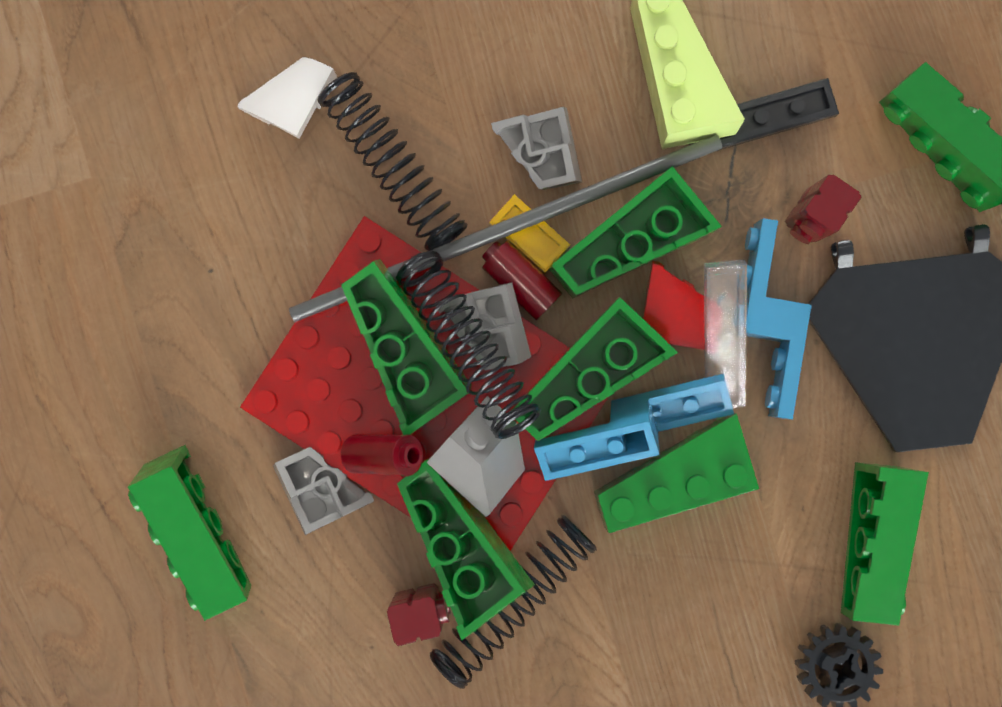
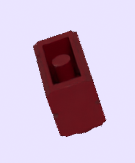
(822, 209)
(417, 614)

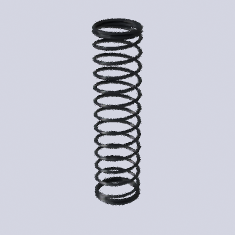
(434, 240)
(420, 281)
(451, 670)

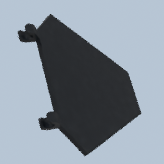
(917, 339)

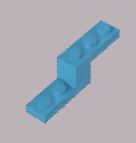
(774, 321)
(633, 427)

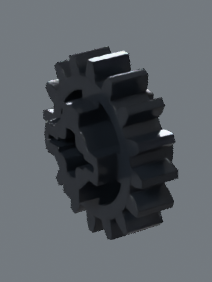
(842, 652)

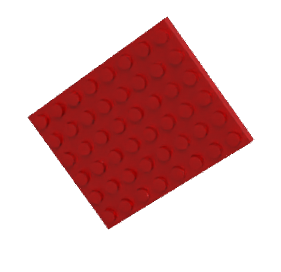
(327, 387)

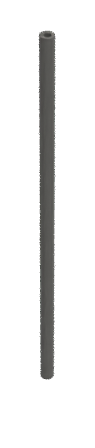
(530, 218)

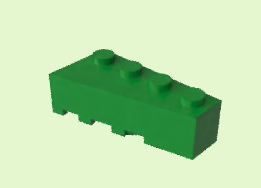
(949, 134)
(644, 229)
(402, 349)
(600, 362)
(688, 475)
(189, 533)
(881, 541)
(465, 550)

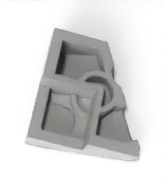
(543, 147)
(501, 317)
(318, 490)

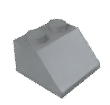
(479, 463)

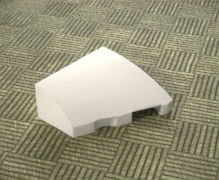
(290, 96)

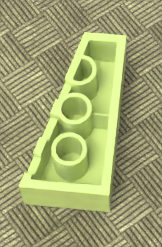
(681, 76)

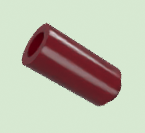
(530, 286)
(382, 454)

